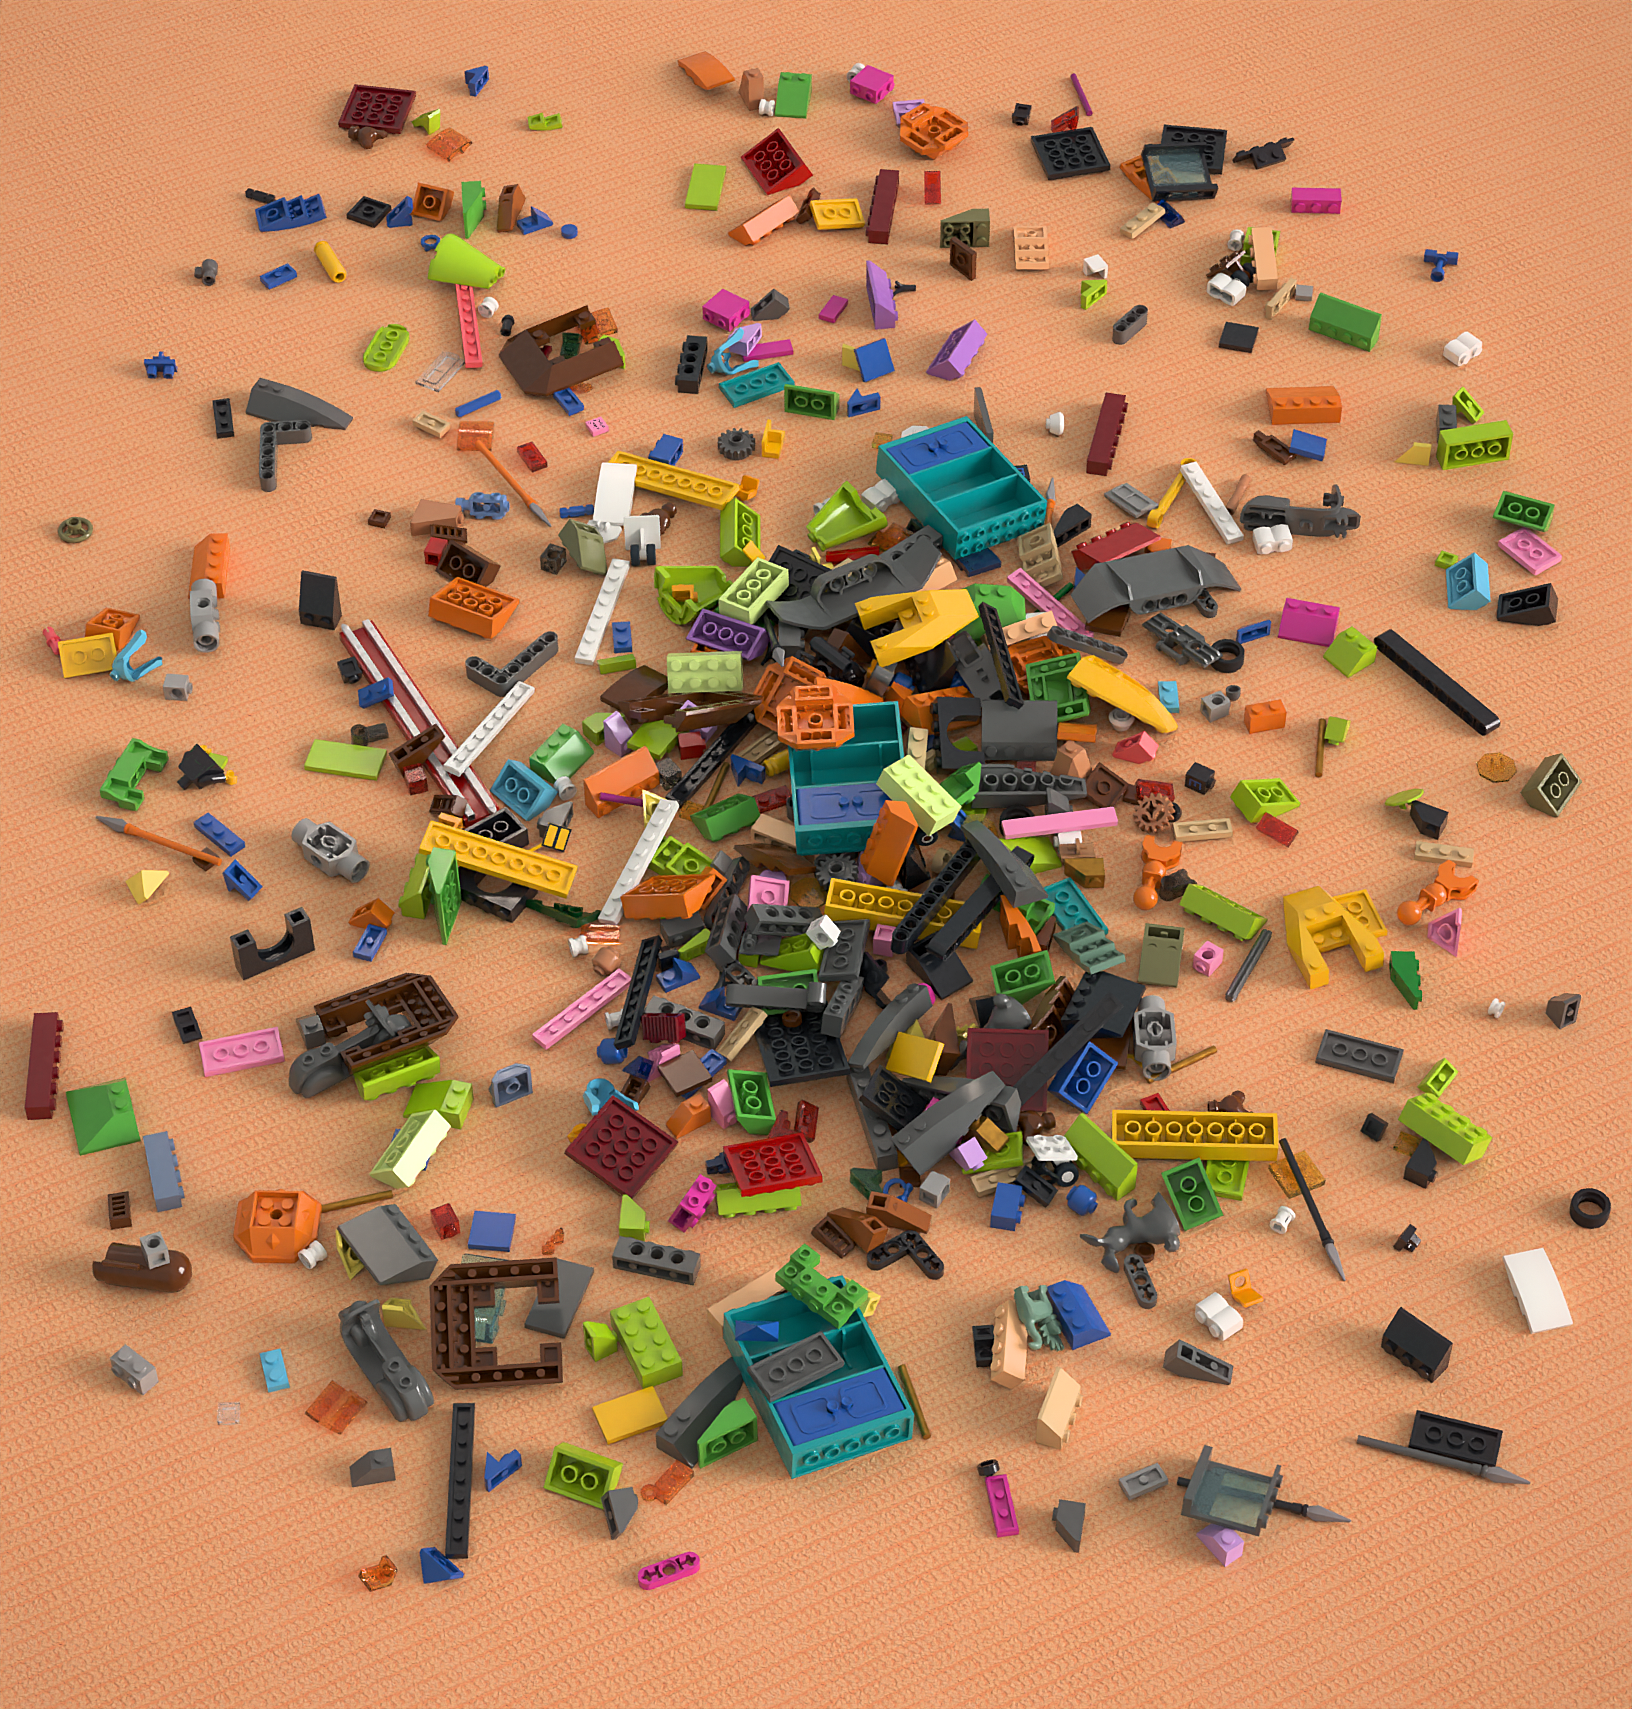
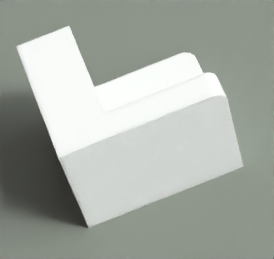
(1095, 264)

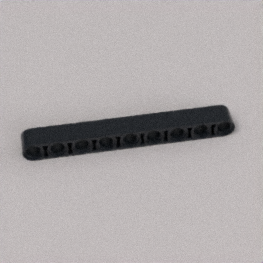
(1437, 682)
(934, 898)
(971, 913)

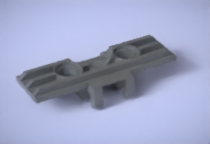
(1185, 637)

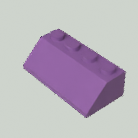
(880, 297)
(957, 351)
(728, 634)

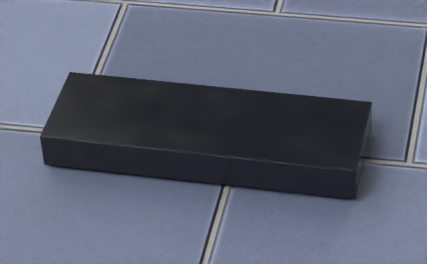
(223, 418)

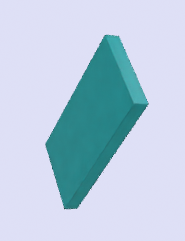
(755, 384)
(1072, 906)

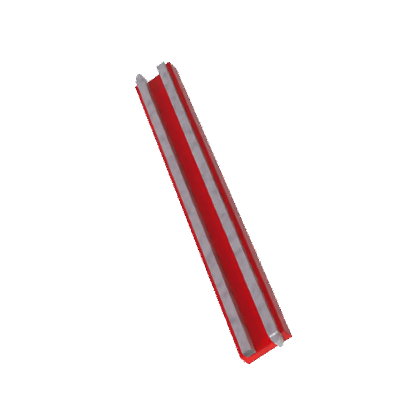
(414, 715)

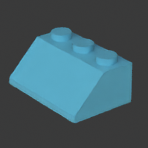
(1468, 584)
(523, 790)

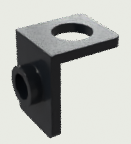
(1040, 1169)

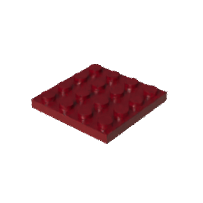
(377, 108)
(1009, 1055)
(621, 1147)

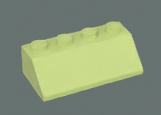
(411, 1149)

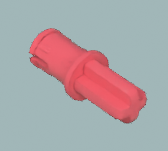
(52, 639)

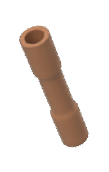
(1240, 489)

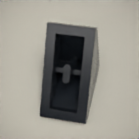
(982, 1008)

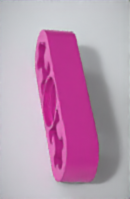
(673, 1562)

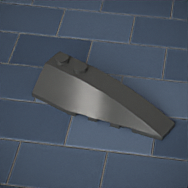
(285, 403)
(1009, 786)
(1007, 869)
(895, 1018)
(1002, 1111)
(941, 1126)
(697, 1412)

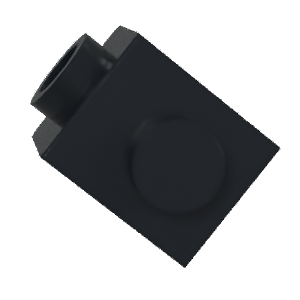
(1021, 114)
(349, 670)

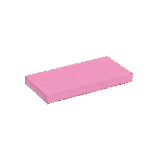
(241, 1052)

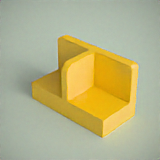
(772, 441)

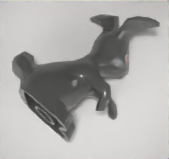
(1005, 1015)
(1154, 1227)

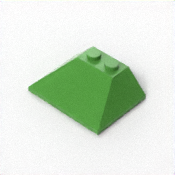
(1005, 599)
(1049, 682)
(963, 783)
(102, 1116)

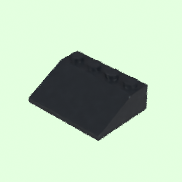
(933, 668)
(1092, 990)

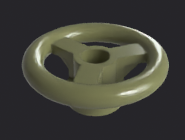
(75, 527)

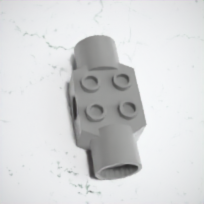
(204, 615)
(330, 849)
(1154, 1037)

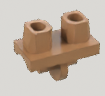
(1076, 850)

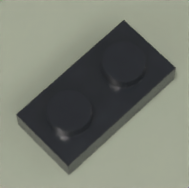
(1035, 1186)

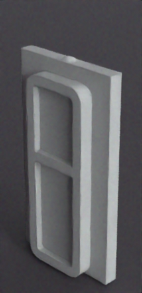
(1131, 500)

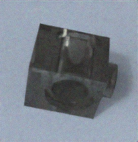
(553, 559)
(669, 773)

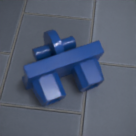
(160, 364)

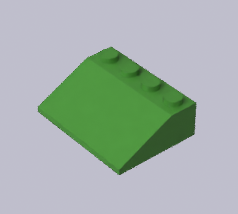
(444, 888)

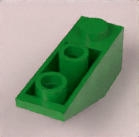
(1404, 975)

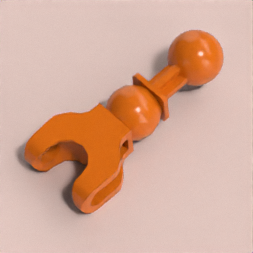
(1157, 862)
(1444, 888)

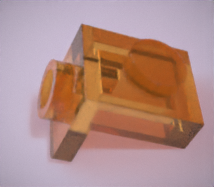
(379, 1575)

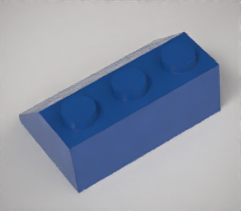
(1083, 1077)
(1076, 1314)

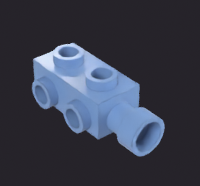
(490, 505)

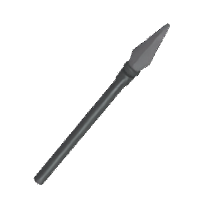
(1495, 1474)

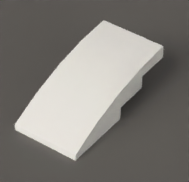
(614, 493)
(1537, 1290)

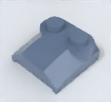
(511, 1084)

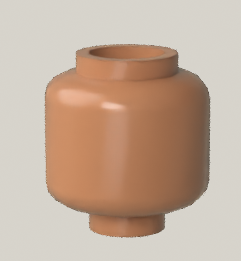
(606, 961)

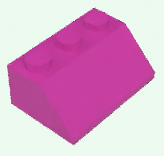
(1308, 622)

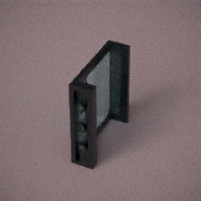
(1177, 171)

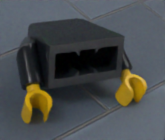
(202, 769)

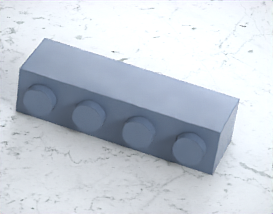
(162, 1171)

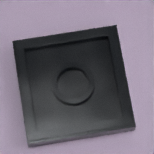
(369, 212)
(1238, 337)

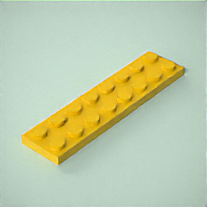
(679, 481)
(501, 859)

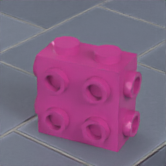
(871, 84)
(726, 310)
(693, 1204)

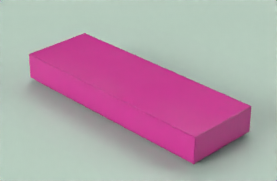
(770, 350)
(1001, 1505)

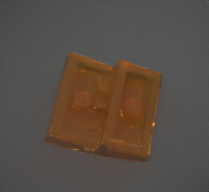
(448, 143)
(604, 325)
(472, 431)
(890, 537)
(336, 1408)

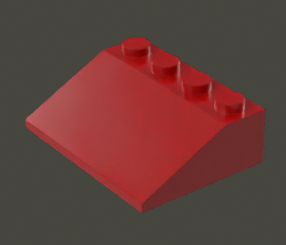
(776, 164)
(1113, 545)

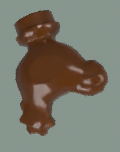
(366, 136)
(665, 513)
(1230, 1103)
(1032, 1123)

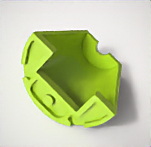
(463, 264)
(844, 519)
(708, 583)

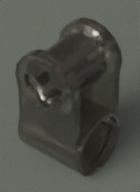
(1174, 885)

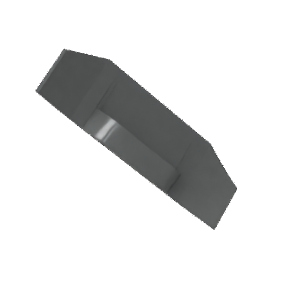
(1150, 581)
(835, 602)

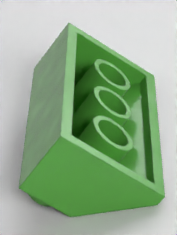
(1345, 322)

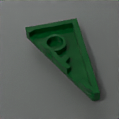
(564, 913)

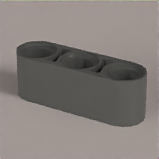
(1130, 324)

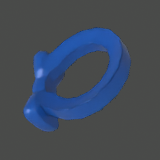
(427, 247)
(907, 1187)

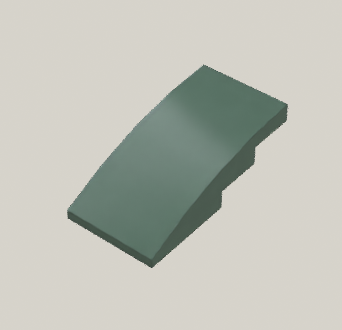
(1089, 947)

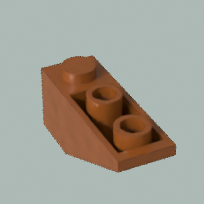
(510, 205)
(897, 1213)
(860, 1227)

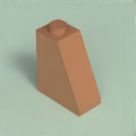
(752, 88)
(436, 513)

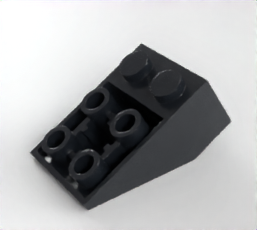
(942, 976)

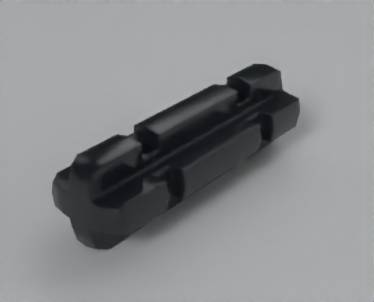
(259, 195)

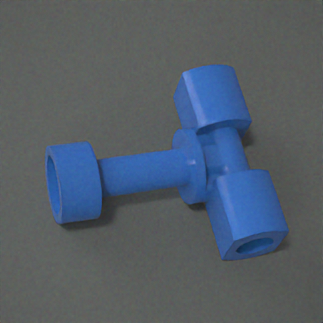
(1440, 261)

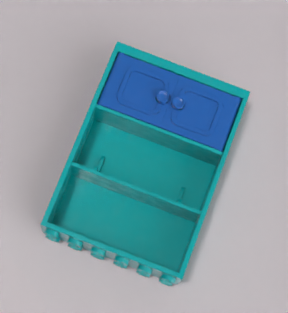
(961, 486)
(837, 788)
(836, 1415)

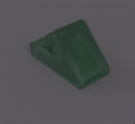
(571, 344)
(866, 1180)

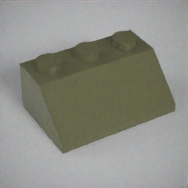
(1551, 785)

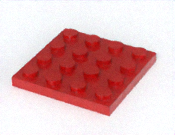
(772, 1164)

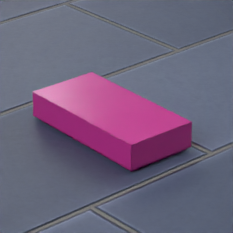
(833, 309)

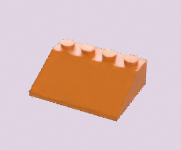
(1304, 405)
(472, 607)
(667, 896)

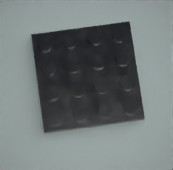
(1214, 139)
(1070, 153)
(801, 576)

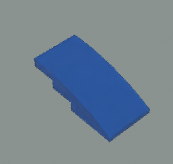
(290, 214)

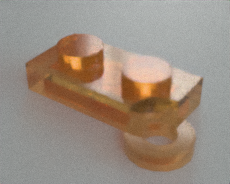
(669, 1483)

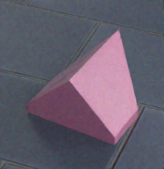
(1446, 931)
(660, 1055)

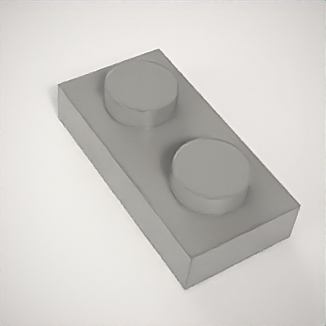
(1143, 1481)

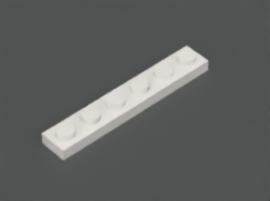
(1211, 503)

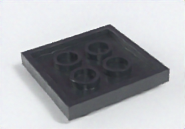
(892, 1099)

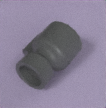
(207, 271)

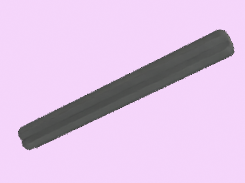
(1248, 965)

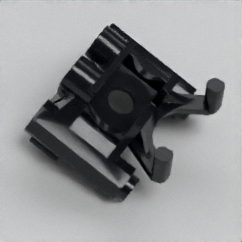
(833, 662)

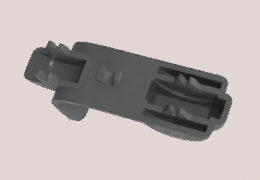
(1272, 511)
(977, 668)
(323, 1066)
(383, 1363)

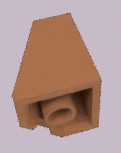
(1071, 761)

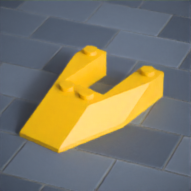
(925, 617)
(1320, 924)

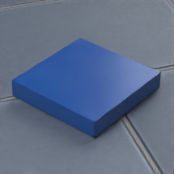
(874, 360)
(1307, 445)
(491, 1231)

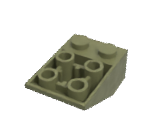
(969, 227)
(585, 546)
(1161, 955)

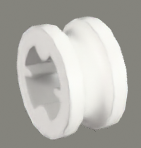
(1496, 1008)

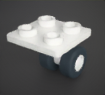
(642, 538)
(1060, 1153)

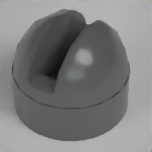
(1233, 692)

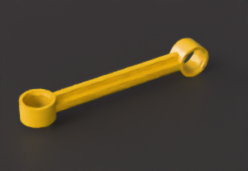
(1155, 516)

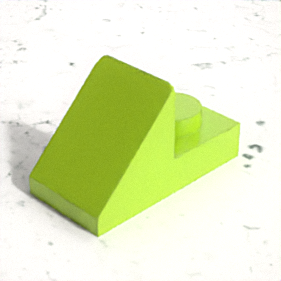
(429, 121)
(1092, 291)
(1467, 405)

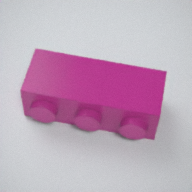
(1316, 200)

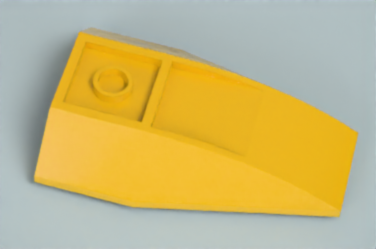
(1121, 691)

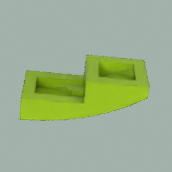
(539, 122)

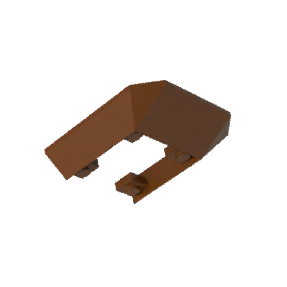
(544, 377)
(711, 709)
(408, 993)
(453, 1333)

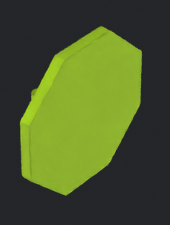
(1404, 797)

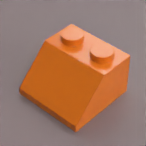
(432, 202)

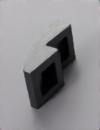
(187, 1025)
(983, 1342)

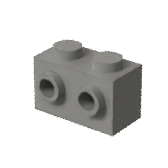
(134, 1369)

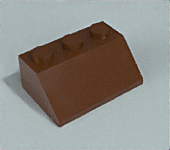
(467, 563)

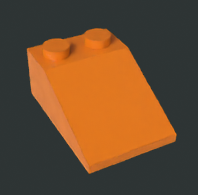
(113, 621)

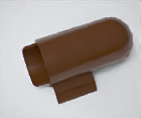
(127, 1267)

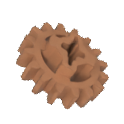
(1156, 814)

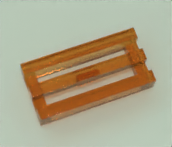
(595, 934)

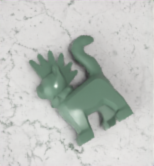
(1036, 1308)

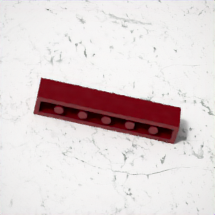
(883, 206)
(1106, 434)
(43, 1066)

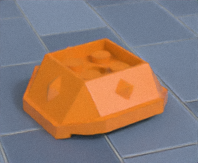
(932, 130)
(1034, 651)
(777, 684)
(815, 718)
(276, 1225)

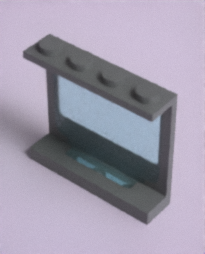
(1230, 1495)

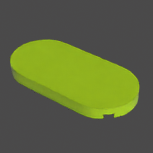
(386, 348)

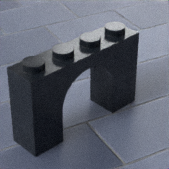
(945, 711)
(504, 904)
(295, 943)

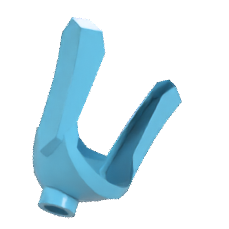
(720, 360)
(121, 666)
(599, 1092)

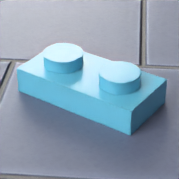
(1169, 695)
(274, 1370)

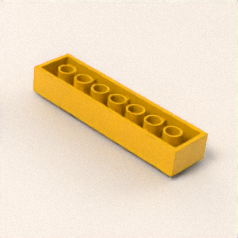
(886, 907)
(1196, 1135)

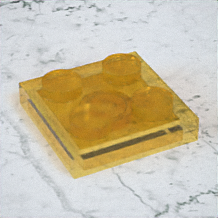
(1283, 1174)

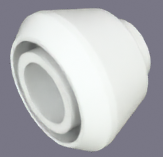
(1055, 423)
(1120, 719)

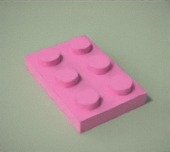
(1529, 550)
(767, 891)

